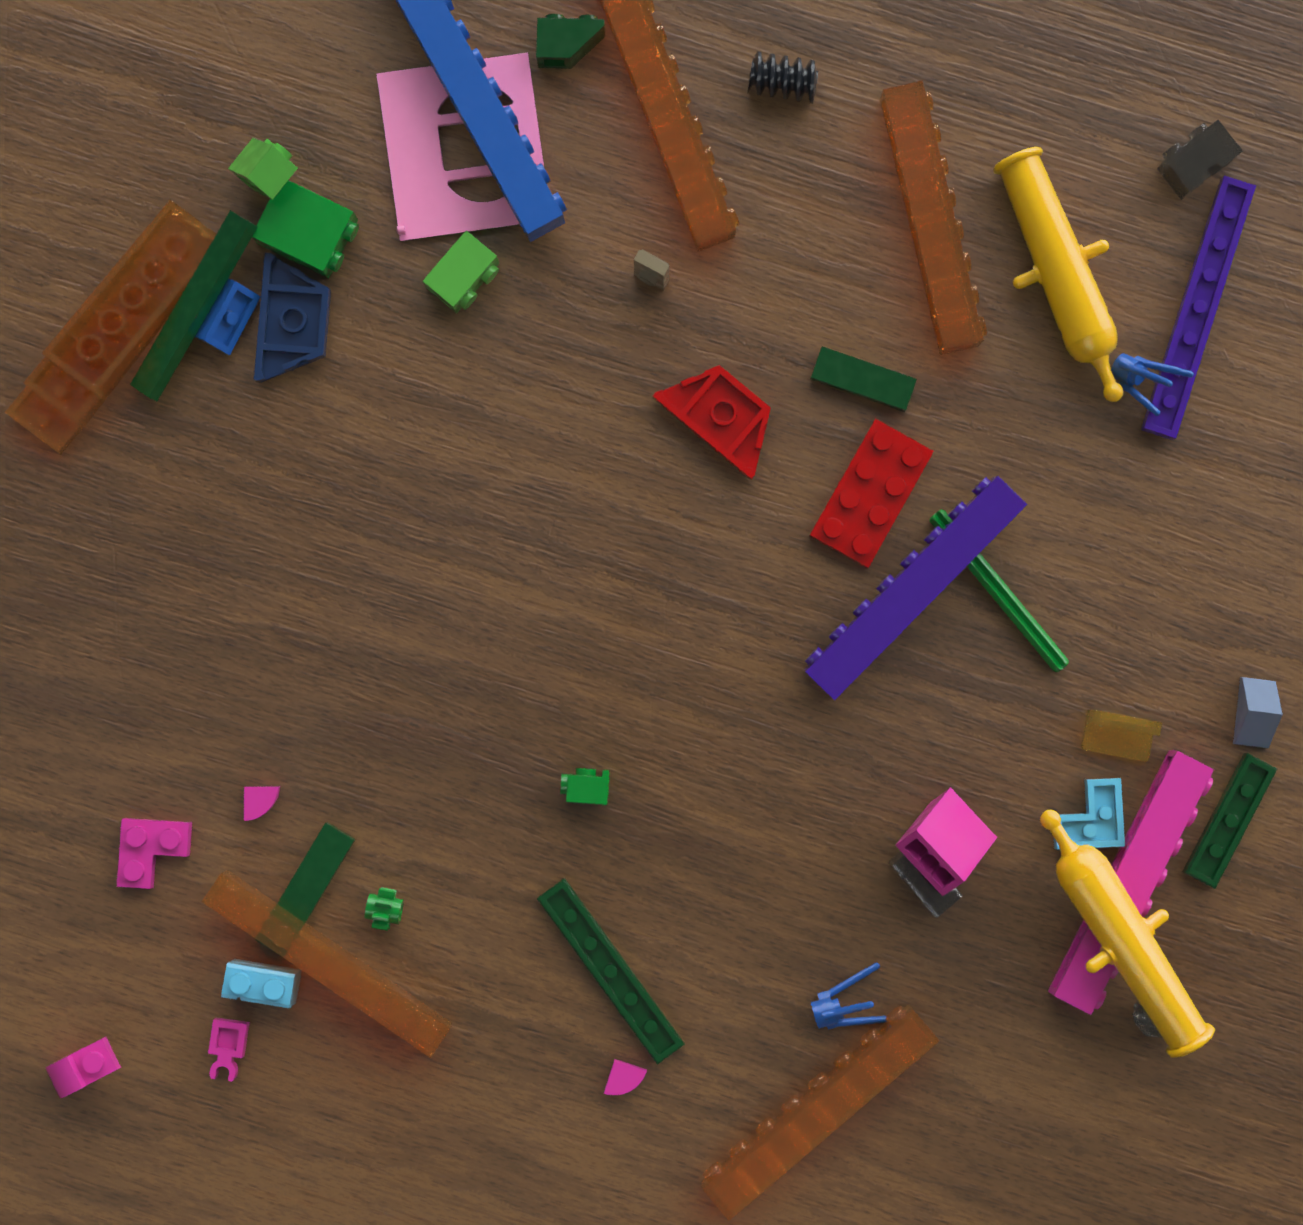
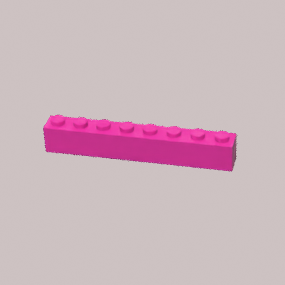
(1140, 867)

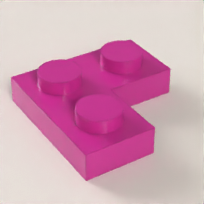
(142, 842)

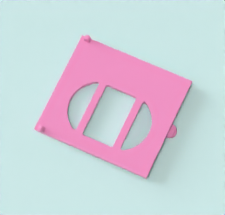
(418, 177)

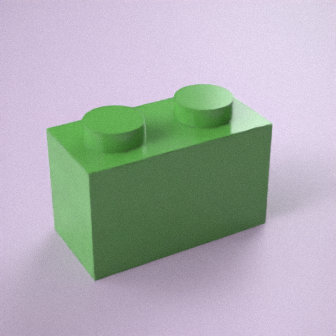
(264, 167)
(462, 272)

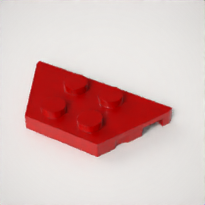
(720, 414)

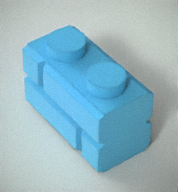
(261, 983)

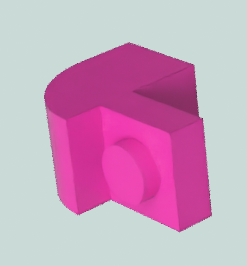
(82, 1067)

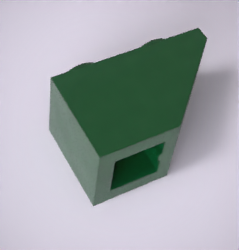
(566, 40)

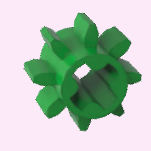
(384, 908)

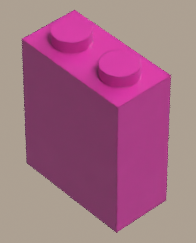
(946, 842)

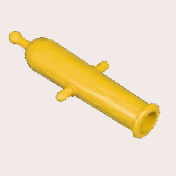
(1061, 265)
(1127, 941)

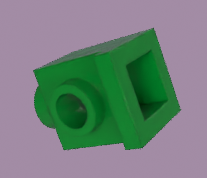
(586, 786)

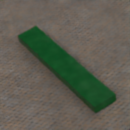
(193, 306)
(611, 971)

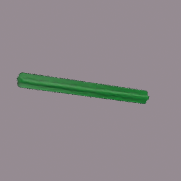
(1010, 605)

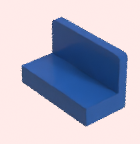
(228, 316)

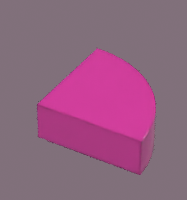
(259, 801)
(623, 1078)

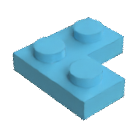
(1103, 819)

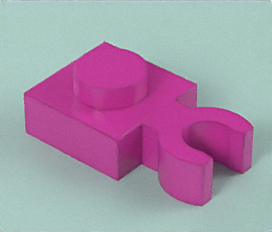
(228, 1042)

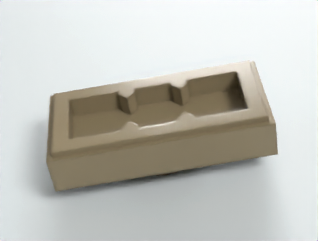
(651, 269)

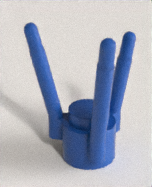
(1134, 371)
(829, 1012)

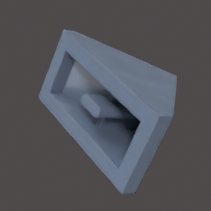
(1257, 712)

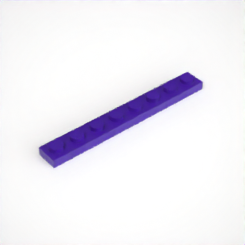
(1199, 304)

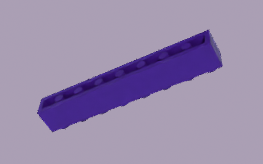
(915, 586)

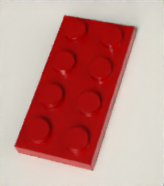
(871, 493)

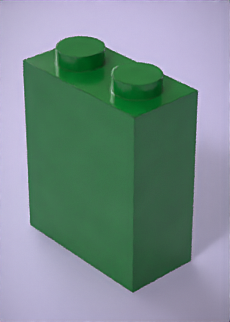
(306, 229)

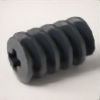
(783, 77)

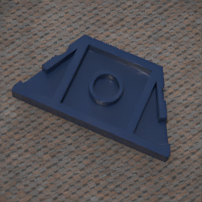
(290, 320)

